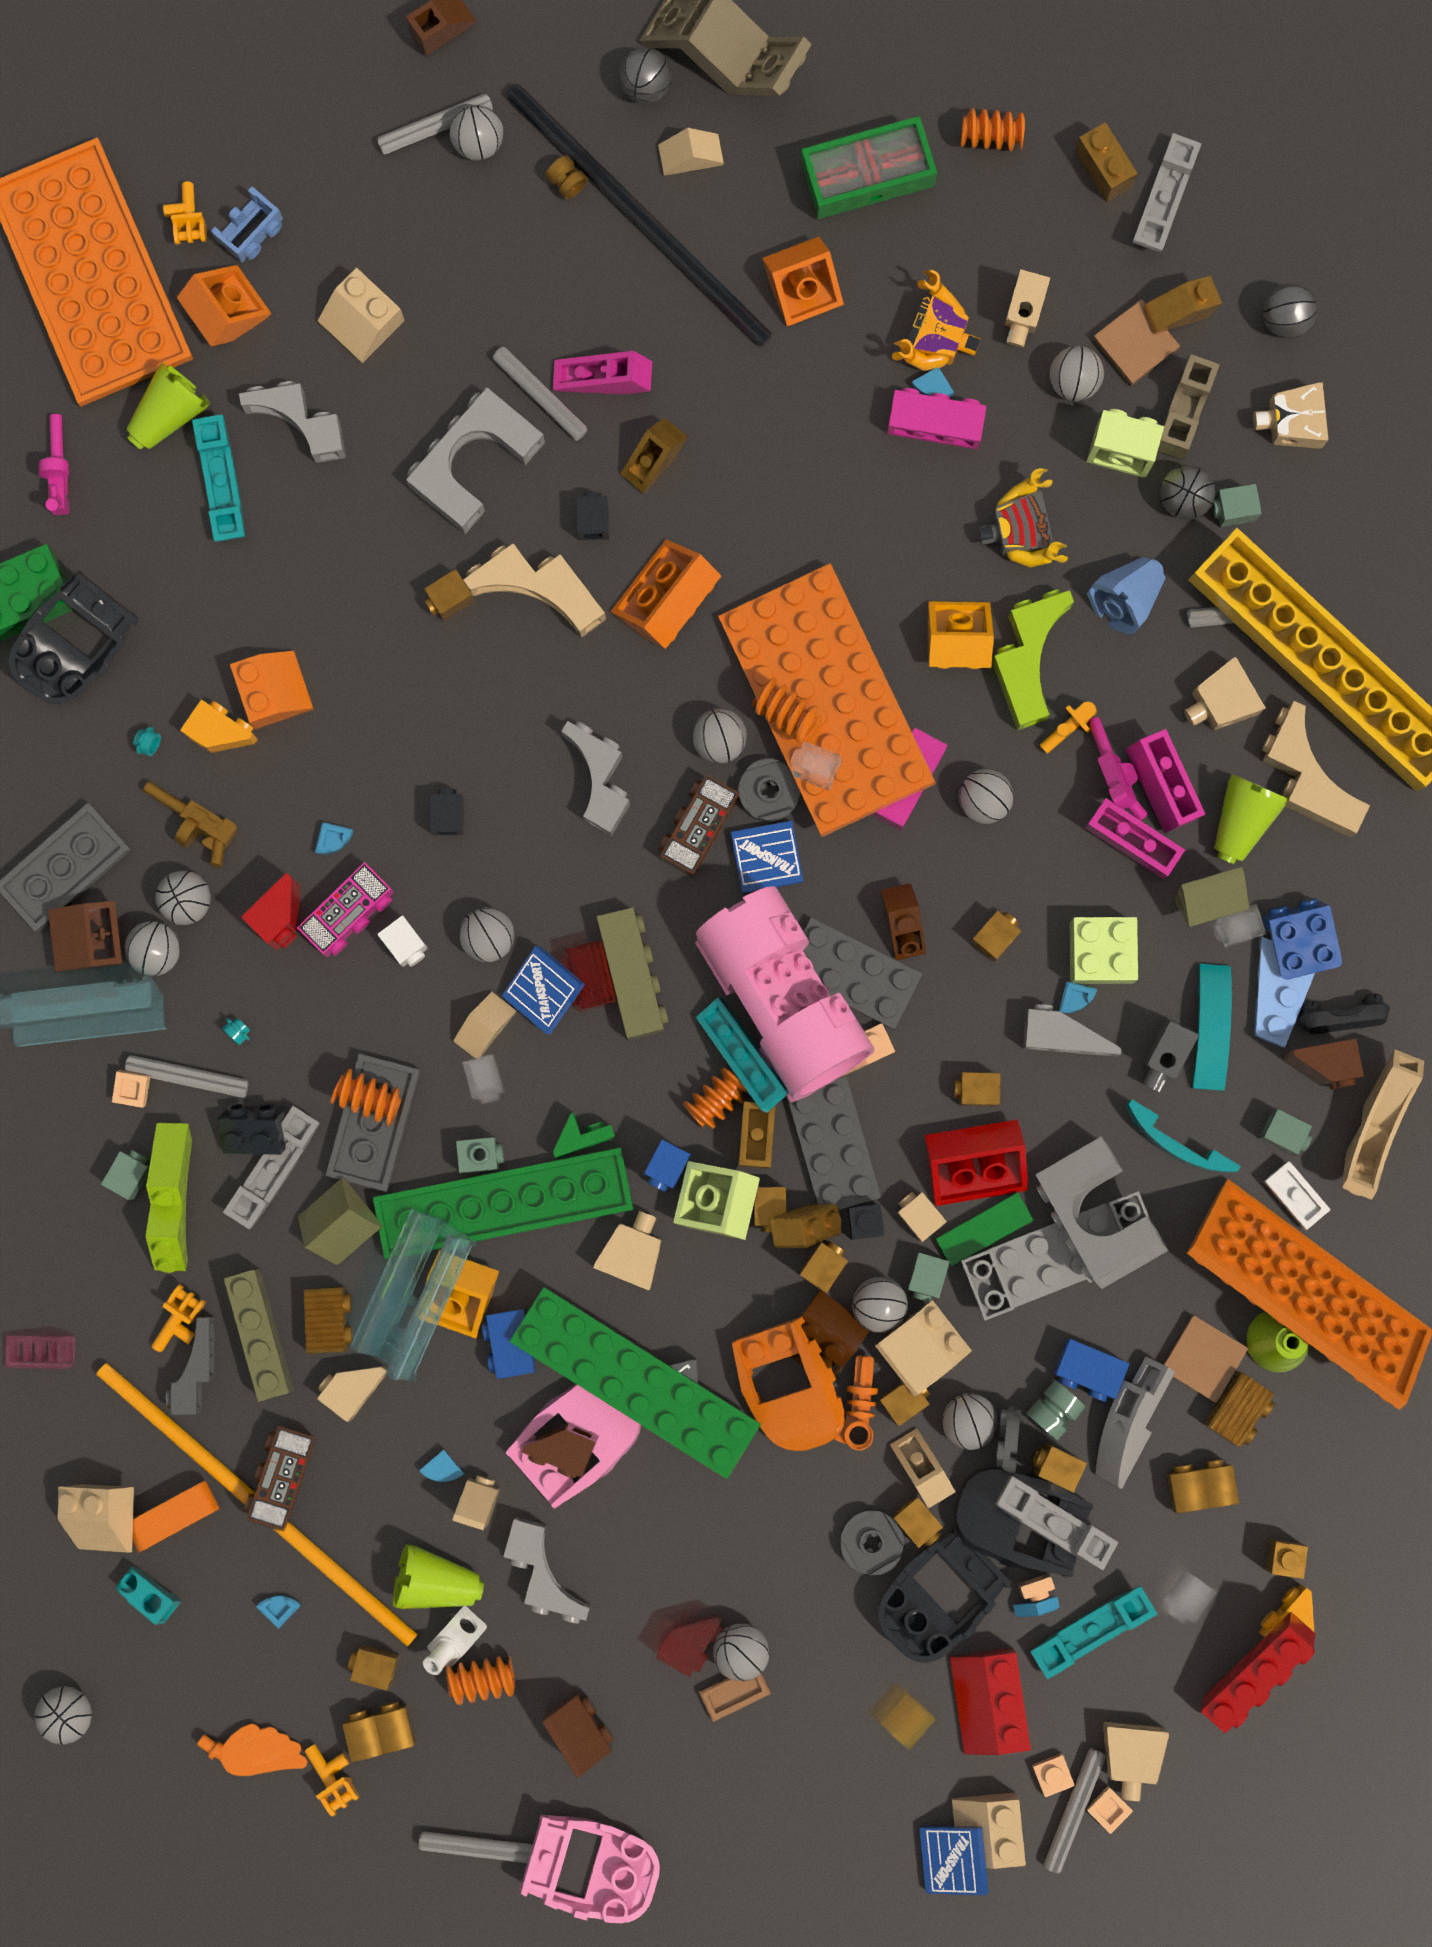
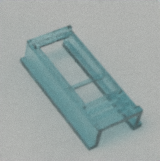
(83, 1011)
(380, 1328)

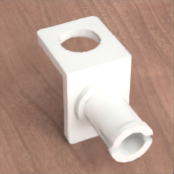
(452, 1642)

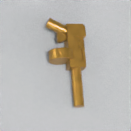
(195, 821)

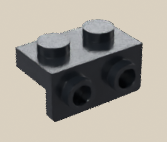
(252, 1129)

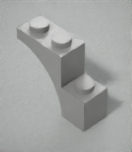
(289, 403)
(606, 804)
(544, 1592)

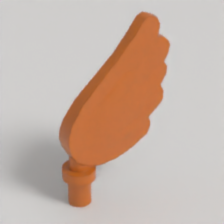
(255, 1751)

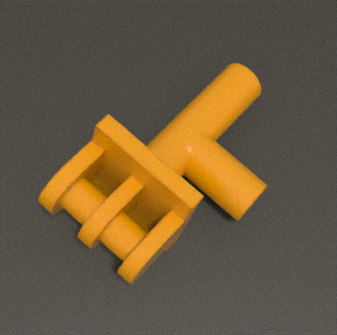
(186, 223)
(1079, 717)
(180, 1312)
(326, 1773)

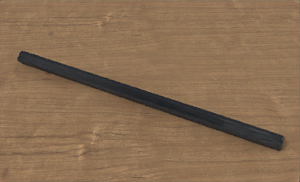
(639, 215)

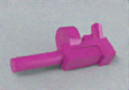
(56, 470)
(1117, 774)

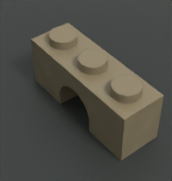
(1187, 406)

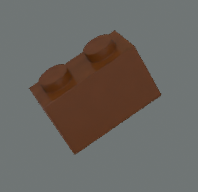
(1328, 1063)
(578, 1733)

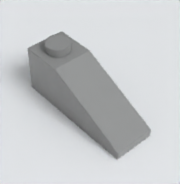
(1059, 1033)

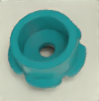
(147, 741)
(236, 1031)

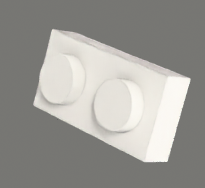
(1296, 1195)

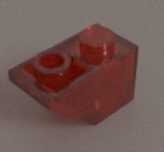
(687, 1642)

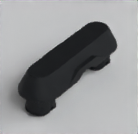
(1370, 1014)

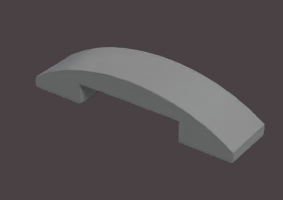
(1167, 193)
(272, 1170)
(1056, 1524)

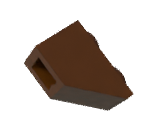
(439, 23)
(903, 921)
(565, 1448)

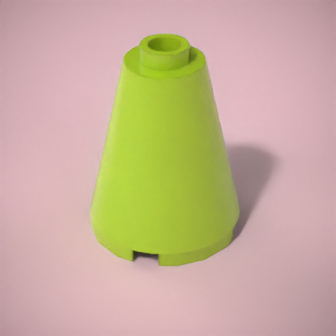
(164, 407)
(1245, 817)
(1274, 1345)
(433, 1582)

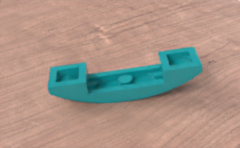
(219, 478)
(1213, 1027)
(1145, 1119)
(1093, 1630)

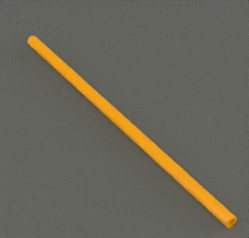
(241, 1491)

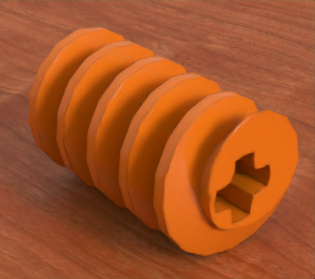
(993, 129)
(786, 711)
(367, 1096)
(716, 1099)
(480, 1680)

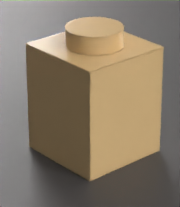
(920, 1215)

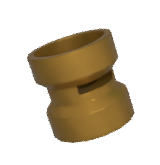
(566, 177)

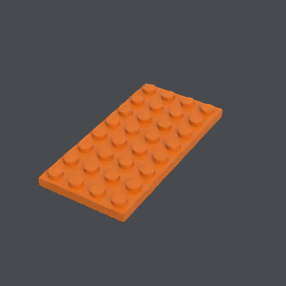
(89, 272)
(818, 649)
(1312, 1293)

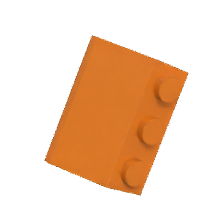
(666, 593)

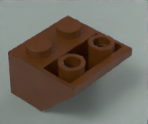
(84, 936)
(833, 1330)

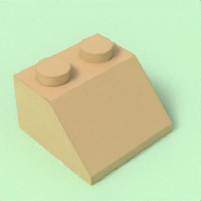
(360, 315)
(923, 1348)
(97, 1516)
(1000, 1824)

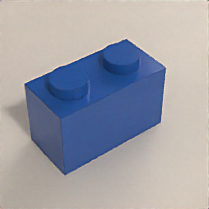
(667, 1166)
(506, 1358)
(1091, 1369)

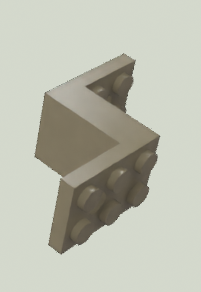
(727, 45)

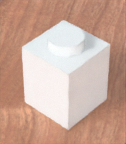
(403, 942)

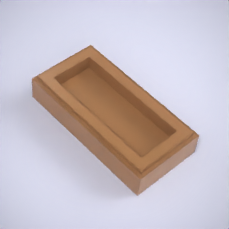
(731, 1695)

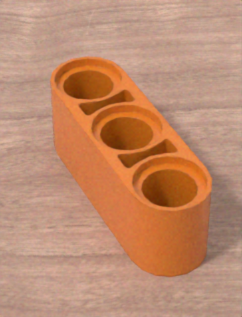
(173, 1516)

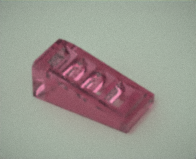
(60, 1351)

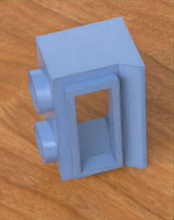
(242, 219)

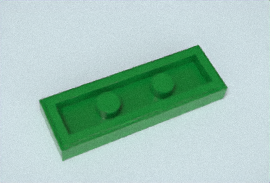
(984, 1229)

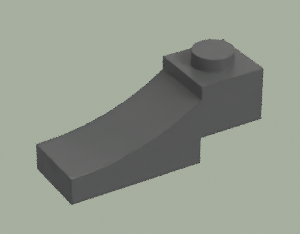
(186, 1393)

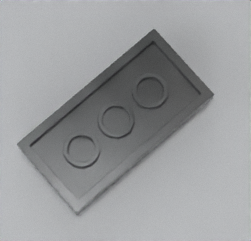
(63, 867)
(863, 975)
(834, 1146)
(367, 1149)

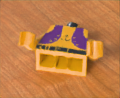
(937, 329)

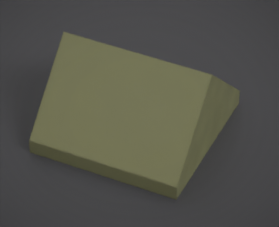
(1213, 897)
(337, 1223)

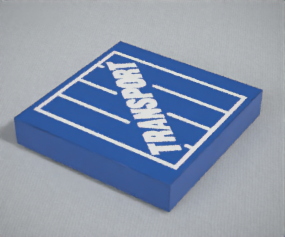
(767, 857)
(543, 990)
(954, 1860)

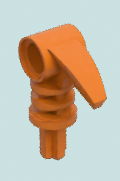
(860, 1402)

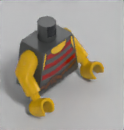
(1023, 525)

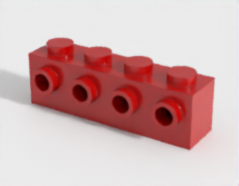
(1258, 1673)

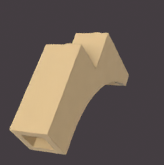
(552, 584)
(1312, 790)
(1380, 1123)

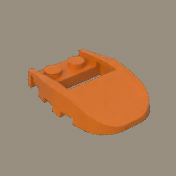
(799, 1418)

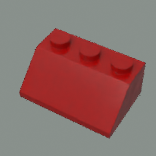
(976, 1162)
(990, 1702)

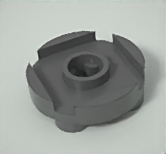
(754, 781)
(1008, 1449)
(866, 1560)

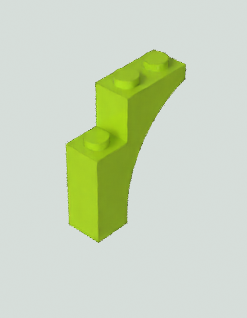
(1020, 667)
(167, 1196)

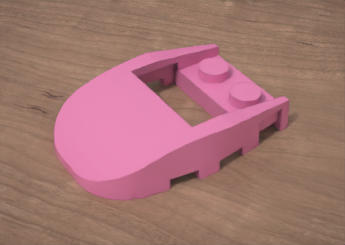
(590, 1413)
(620, 1877)

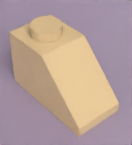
(350, 1390)
(922, 1468)
(477, 1502)

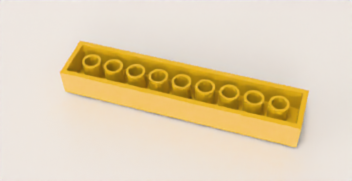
(1320, 655)

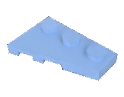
(1277, 999)

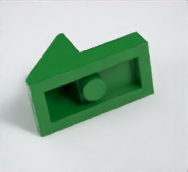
(572, 1140)

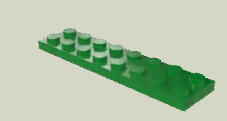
(514, 1199)
(635, 1383)

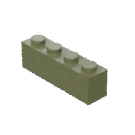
(631, 974)
(259, 1335)

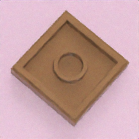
(1134, 345)
(1205, 1358)

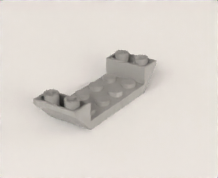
(1041, 1259)

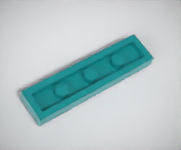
(742, 1054)

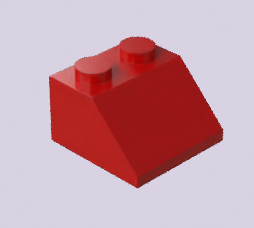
(277, 913)

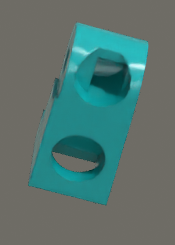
(147, 1596)

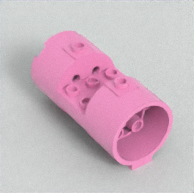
(761, 957)

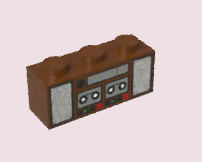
(698, 825)
(279, 1478)

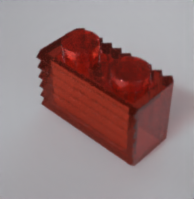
(590, 965)

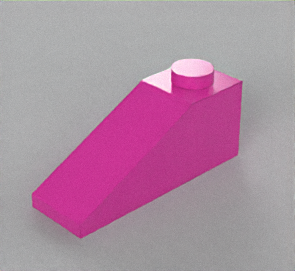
(603, 373)

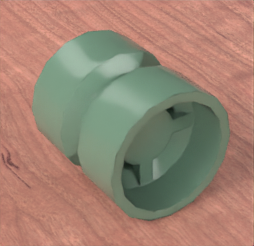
(1056, 1410)

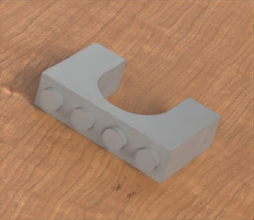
(485, 419)
(1104, 1256)

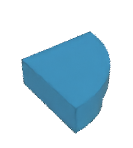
(933, 383)
(332, 838)
(1075, 997)
(442, 1468)
(279, 1608)
(1036, 1608)

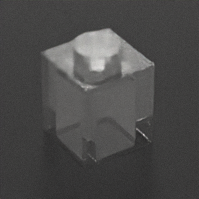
(815, 765)
(1239, 927)
(484, 1078)
(1188, 1598)

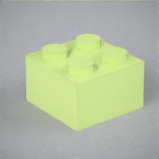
(1125, 443)
(1103, 950)
(716, 1200)

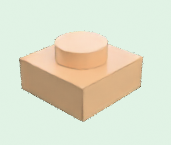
(131, 1088)
(1036, 1588)
(1053, 1775)
(1109, 1809)

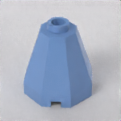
(1127, 594)

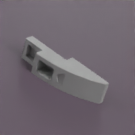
(1127, 1420)

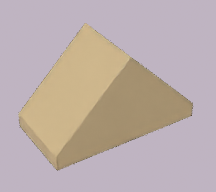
(690, 151)
(484, 1025)

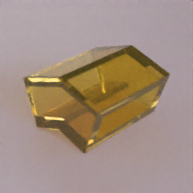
(908, 1721)

